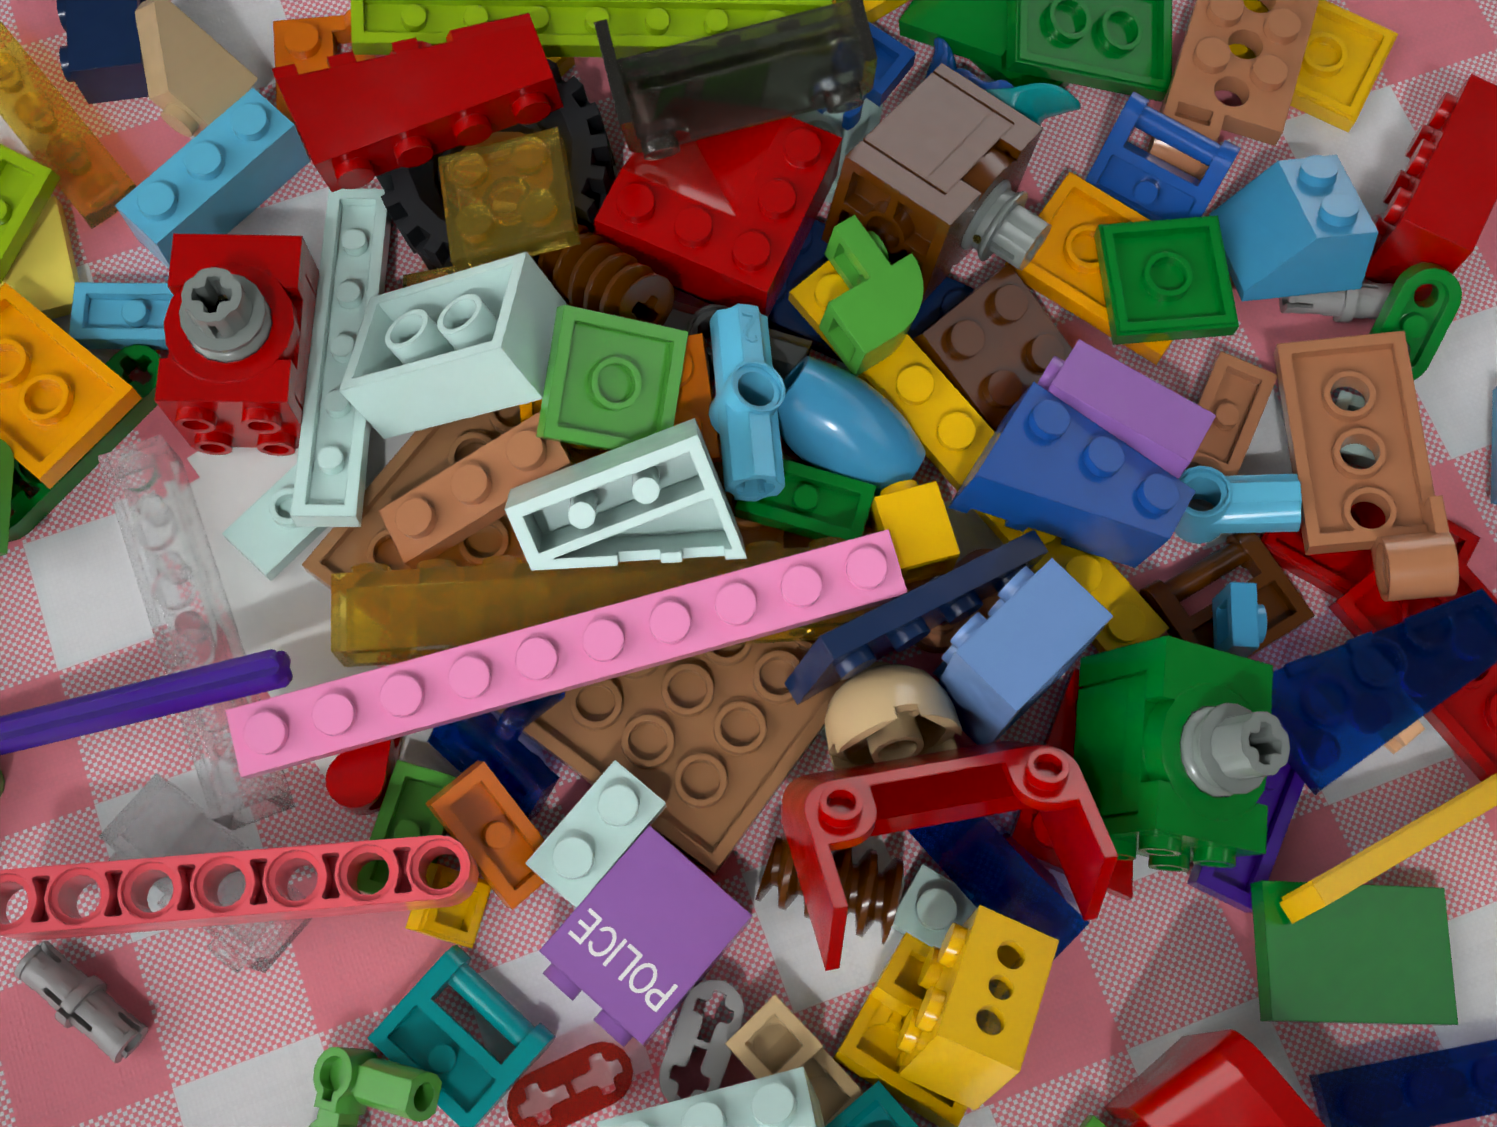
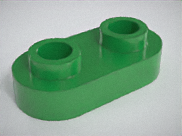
(1424, 320)

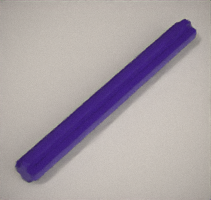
(145, 700)

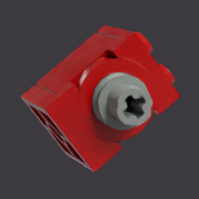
(238, 341)

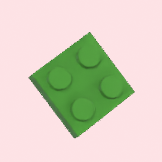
(609, 379)

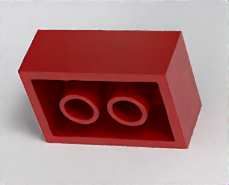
(1445, 190)

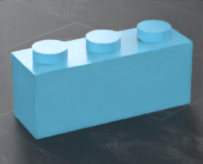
(216, 176)

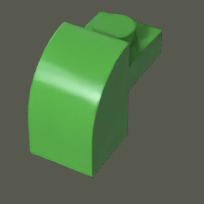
(881, 302)

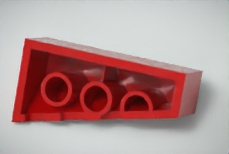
(418, 99)

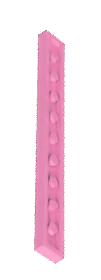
(564, 654)

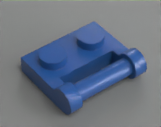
(1147, 181)

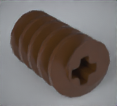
(607, 280)
(868, 892)

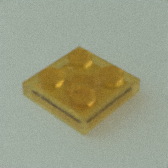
(508, 199)

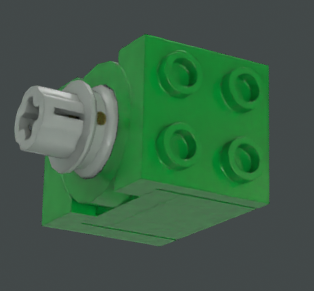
(1179, 751)

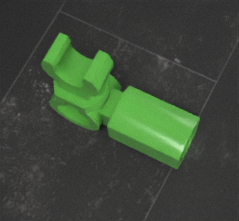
(358, 1079)

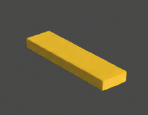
(1390, 850)

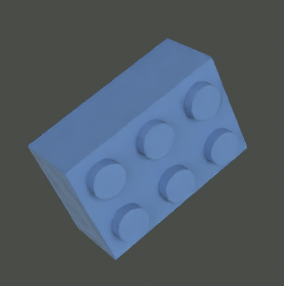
(1019, 650)

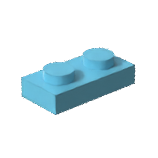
(119, 314)

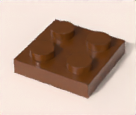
(994, 344)

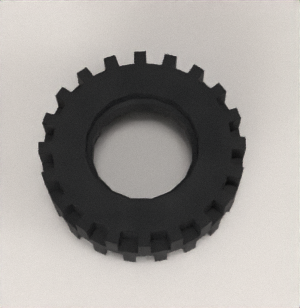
(416, 197)

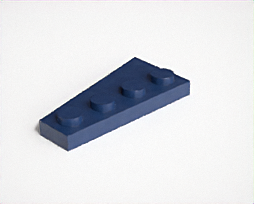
(910, 617)

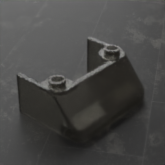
(740, 77)

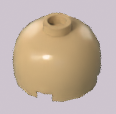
(889, 716)

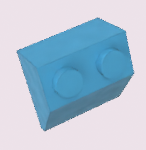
(1297, 231)

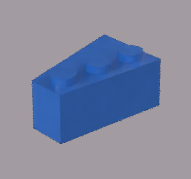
(1074, 482)

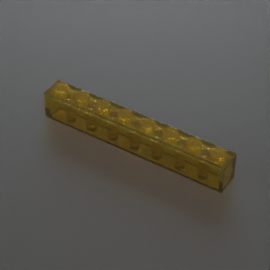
(412, 613)

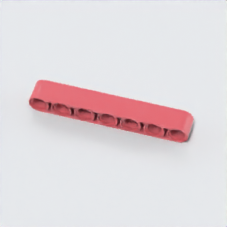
(196, 879)

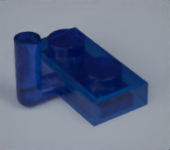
(497, 744)

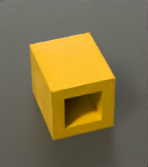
(917, 528)

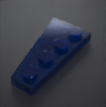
(1380, 684)

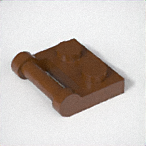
(1282, 601)

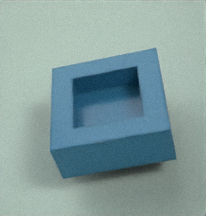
(1238, 619)

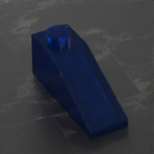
(1003, 876)

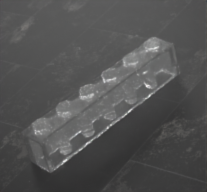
(187, 616)

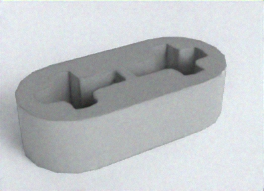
(687, 1032)

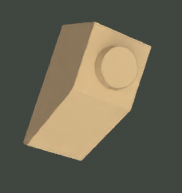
(187, 68)

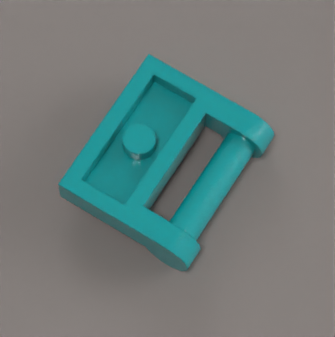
(430, 1039)

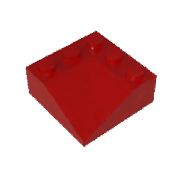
(725, 209)

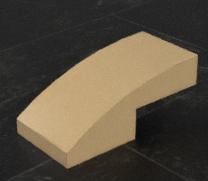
(780, 1042)

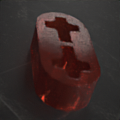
(564, 1072)

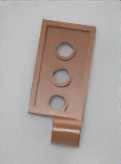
(1210, 66)
(1413, 548)

